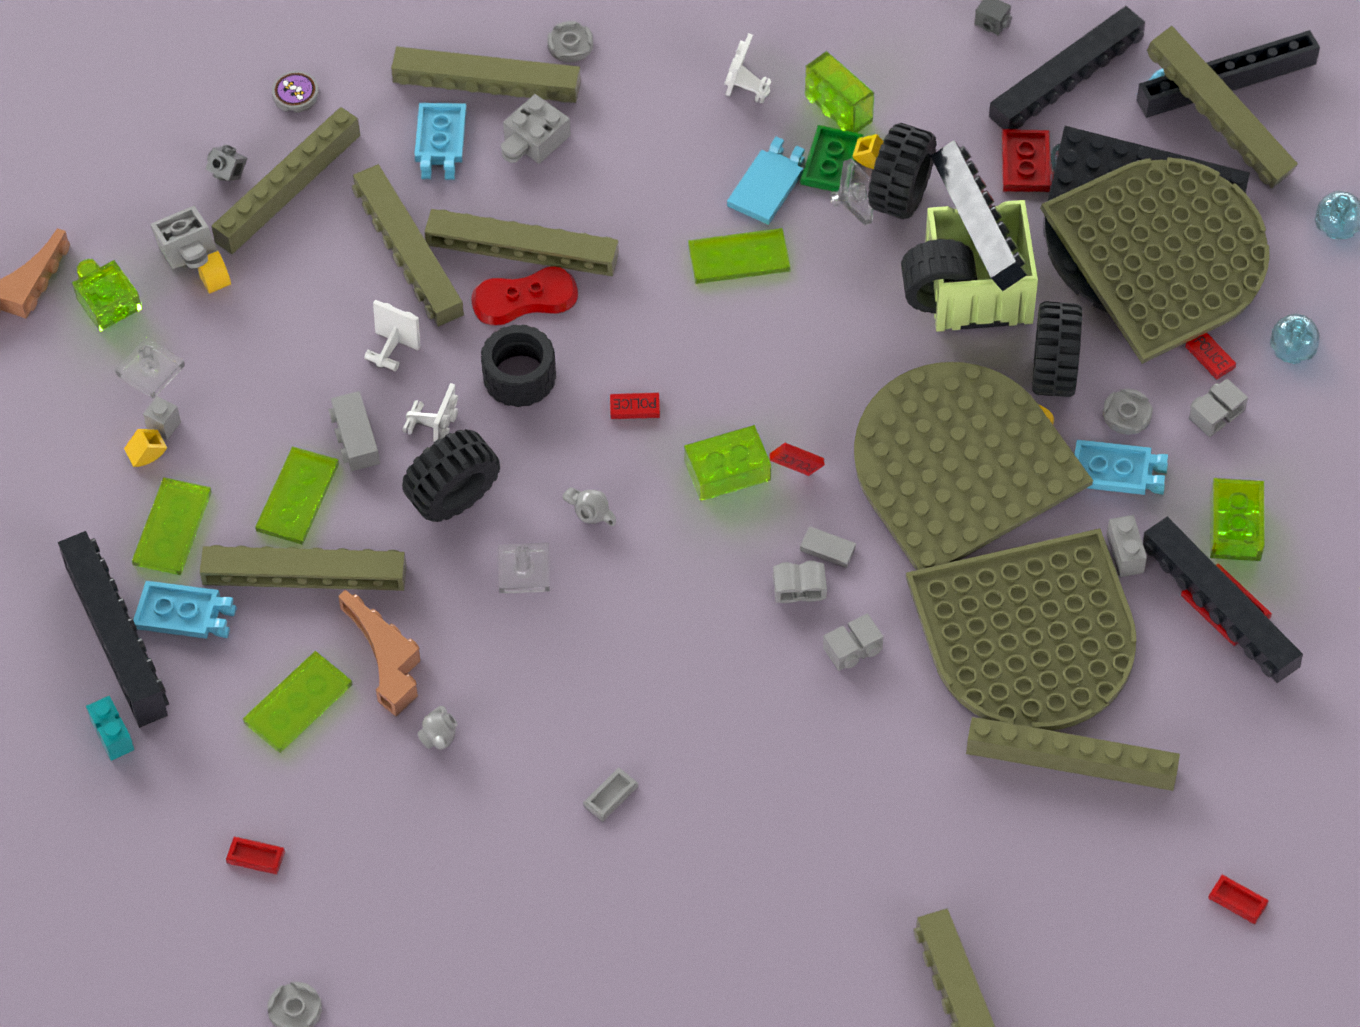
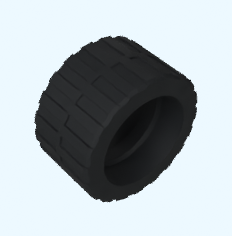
(935, 261)
(518, 341)

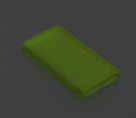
(739, 256)
(297, 495)
(171, 526)
(297, 701)

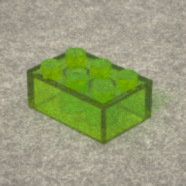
(839, 93)
(727, 462)
(1237, 519)

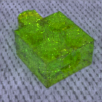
(105, 293)

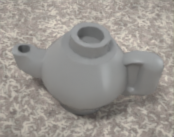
(590, 506)
(438, 729)

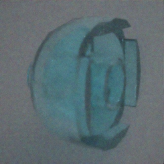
(1338, 214)
(1295, 338)

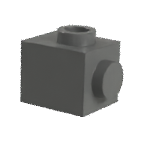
(993, 16)

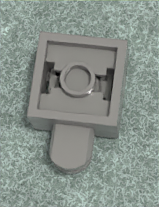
(534, 131)
(184, 238)

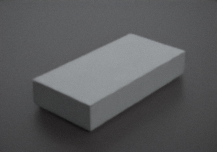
(828, 547)
(610, 794)

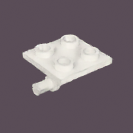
(743, 78)
(397, 327)
(439, 421)

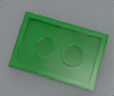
(826, 157)

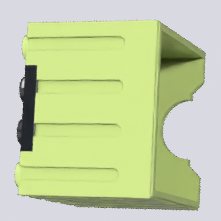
(981, 301)

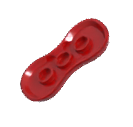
(504, 300)

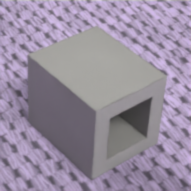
(162, 416)

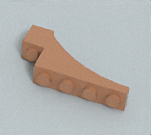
(23, 287)
(393, 653)

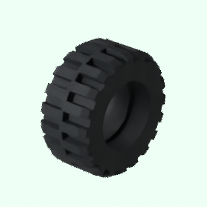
(902, 171)
(1057, 349)
(451, 475)

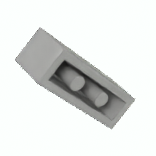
(354, 431)

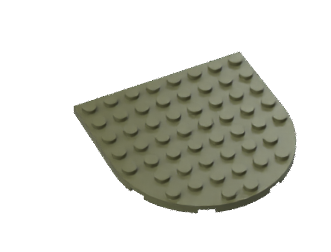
(1164, 249)
(959, 460)
(1030, 630)

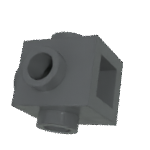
(226, 163)

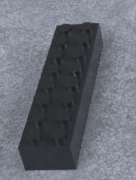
(114, 628)

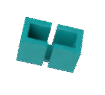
(112, 730)

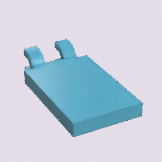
(440, 137)
(767, 182)
(1122, 467)
(183, 610)

